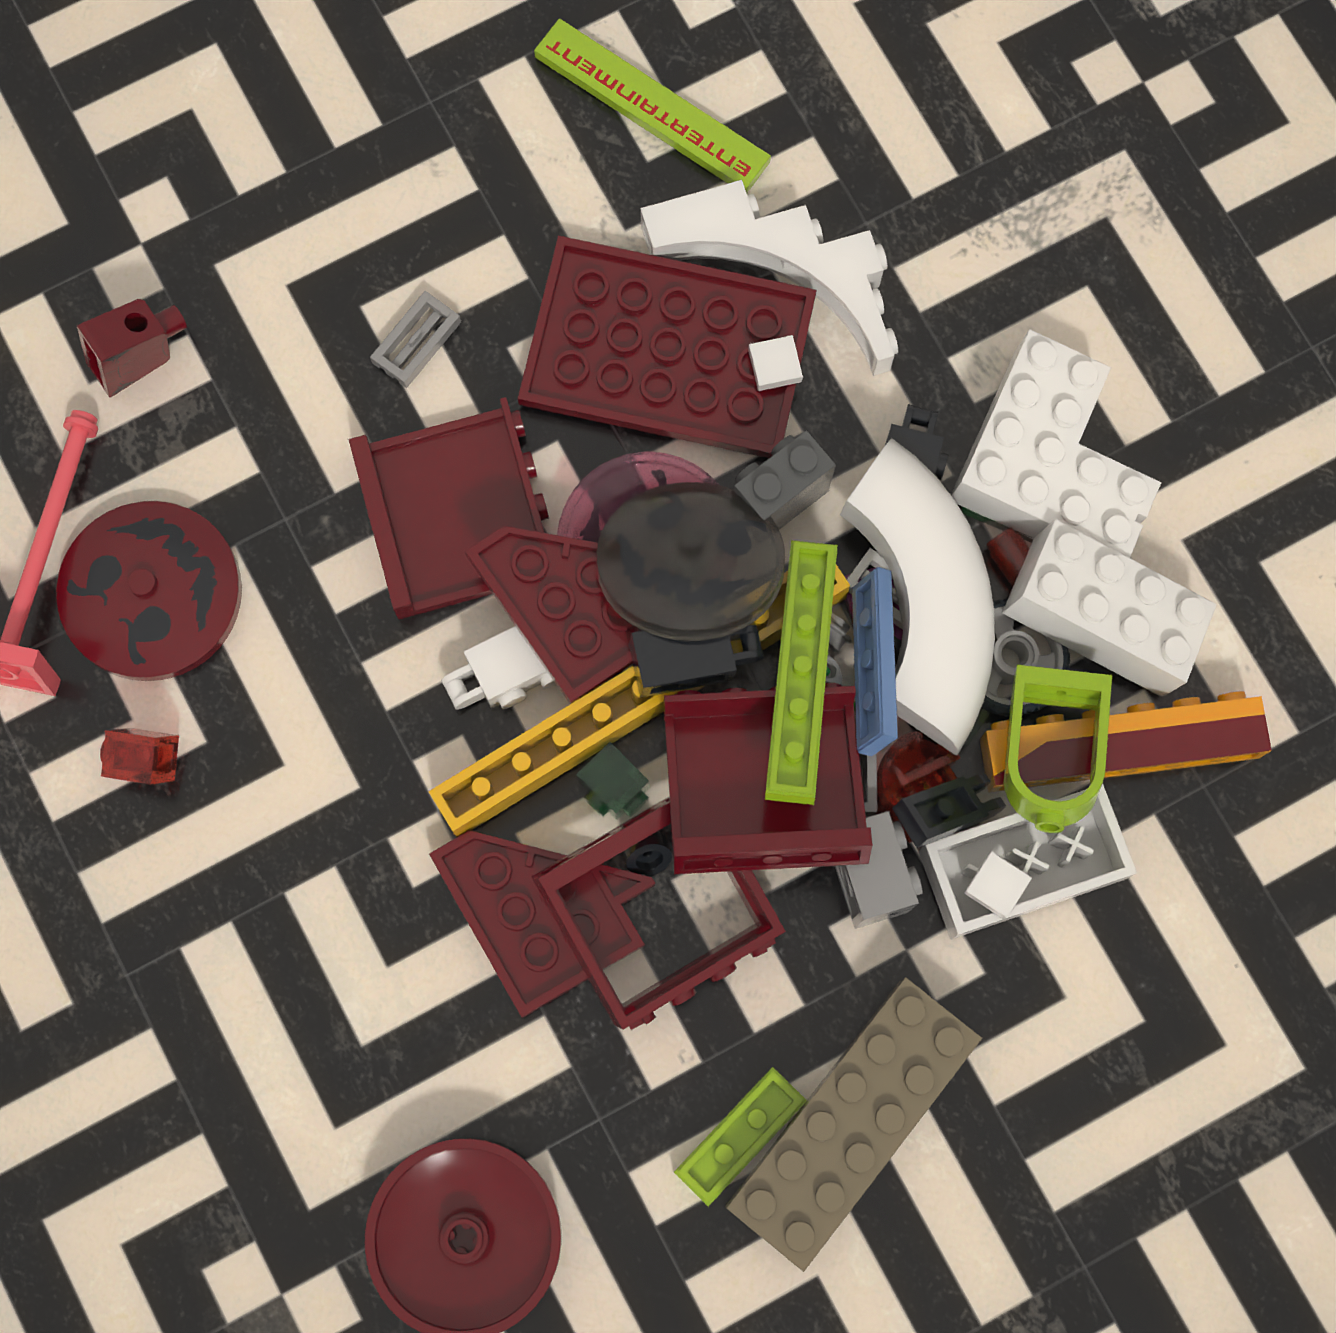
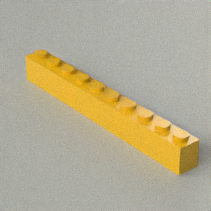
(572, 736)

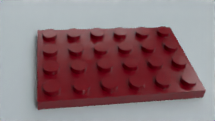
(662, 346)

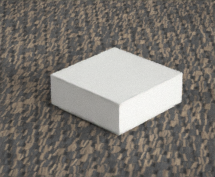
(775, 363)
(998, 885)

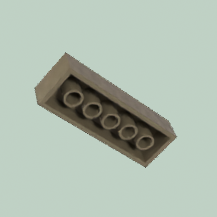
(853, 1123)

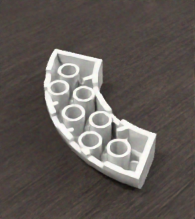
(939, 591)

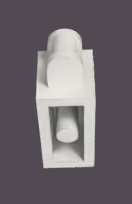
(503, 669)

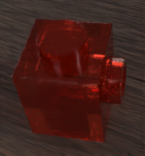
(139, 755)

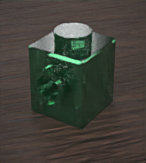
(613, 784)

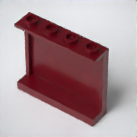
(440, 495)
(720, 778)

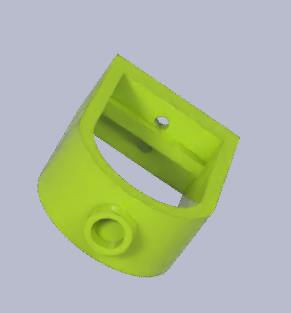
(1061, 689)

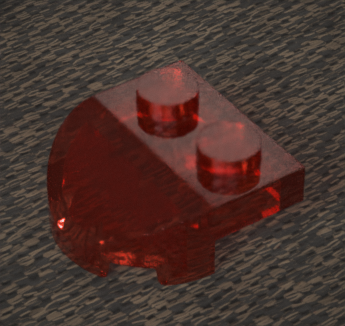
(910, 768)

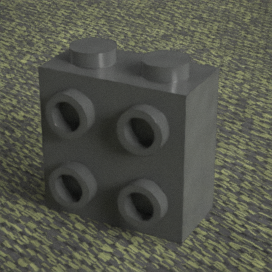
(788, 480)

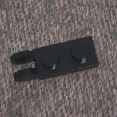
(946, 809)

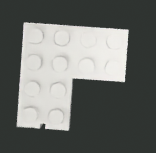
(1030, 458)

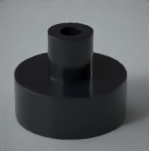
(649, 855)

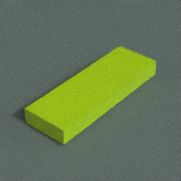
(740, 1136)

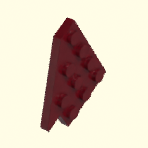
(556, 604)
(515, 925)

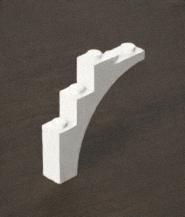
(729, 227)

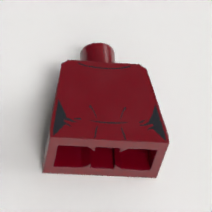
(128, 343)

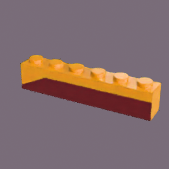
(1136, 743)

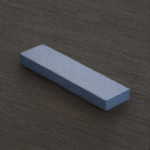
(874, 662)

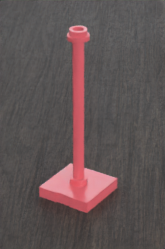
(20, 665)

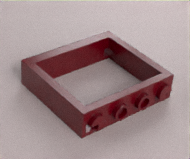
(679, 985)

